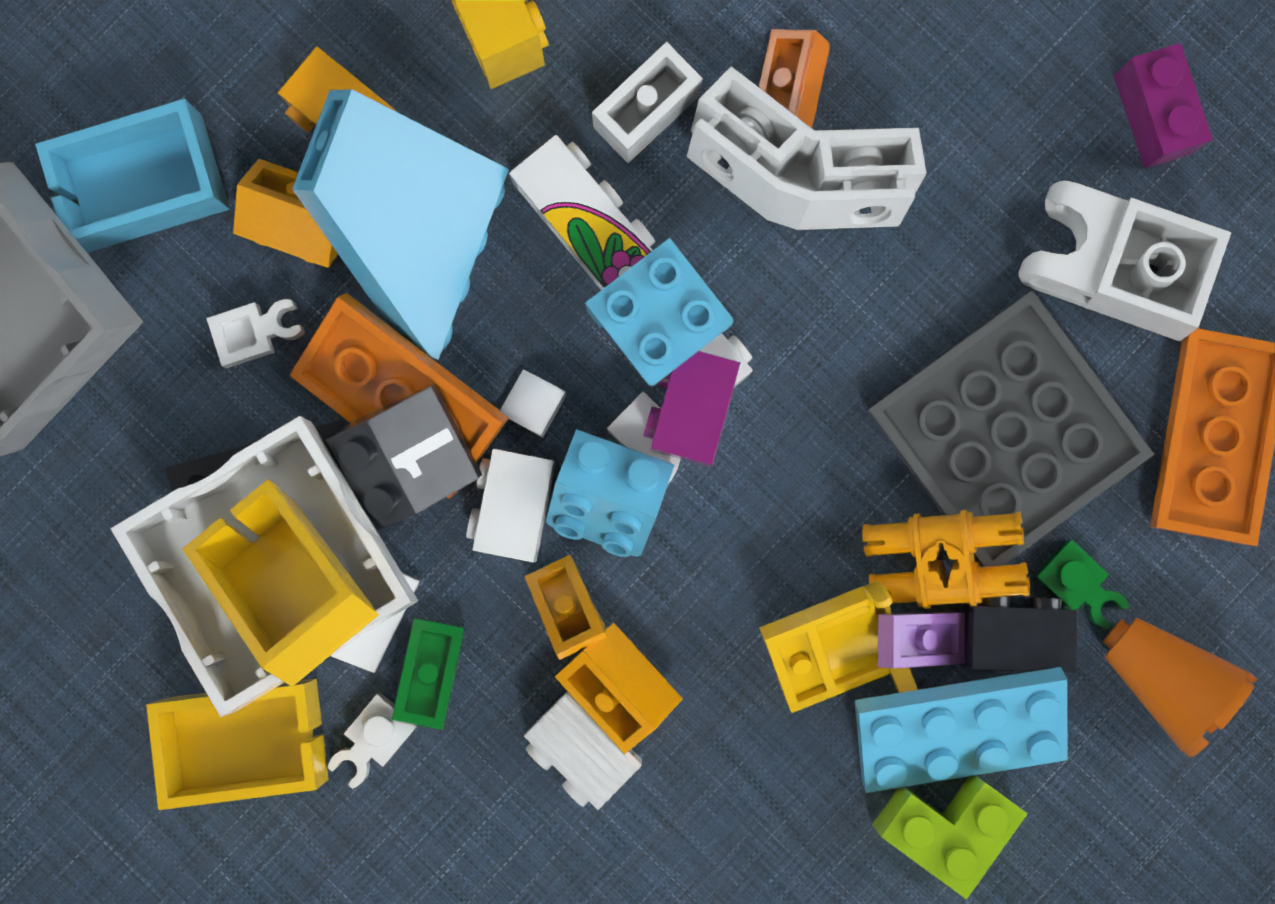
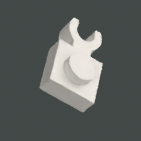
(247, 333)
(374, 738)

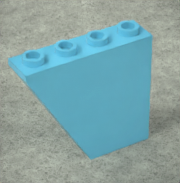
(400, 211)

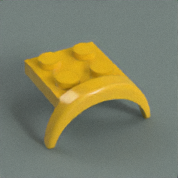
(831, 647)

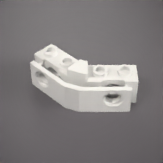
(801, 173)

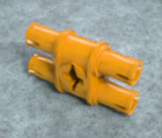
(960, 537)

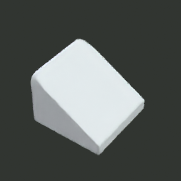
(533, 403)

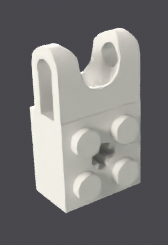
(1114, 255)

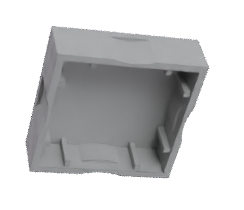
(55, 313)

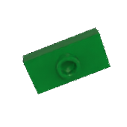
(428, 674)

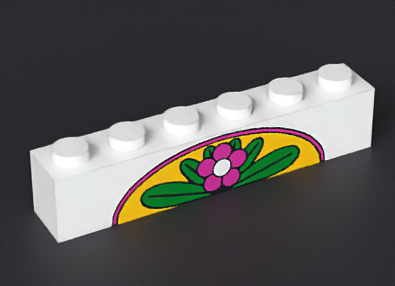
(592, 226)

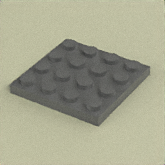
(1011, 427)

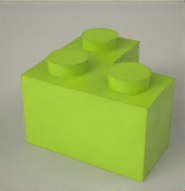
(954, 844)

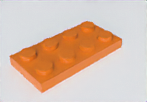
(365, 364)
(1218, 439)

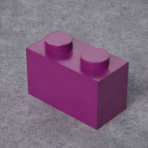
(1162, 105)
(693, 408)

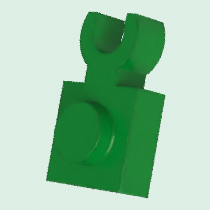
(1076, 580)

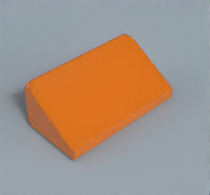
(795, 70)

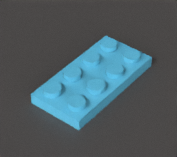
(962, 729)

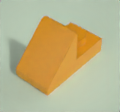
(565, 607)

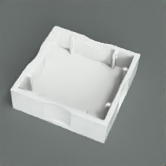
(306, 471)

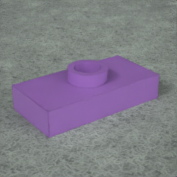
(921, 639)

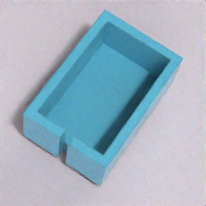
(133, 175)

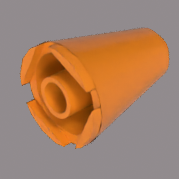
(1177, 681)

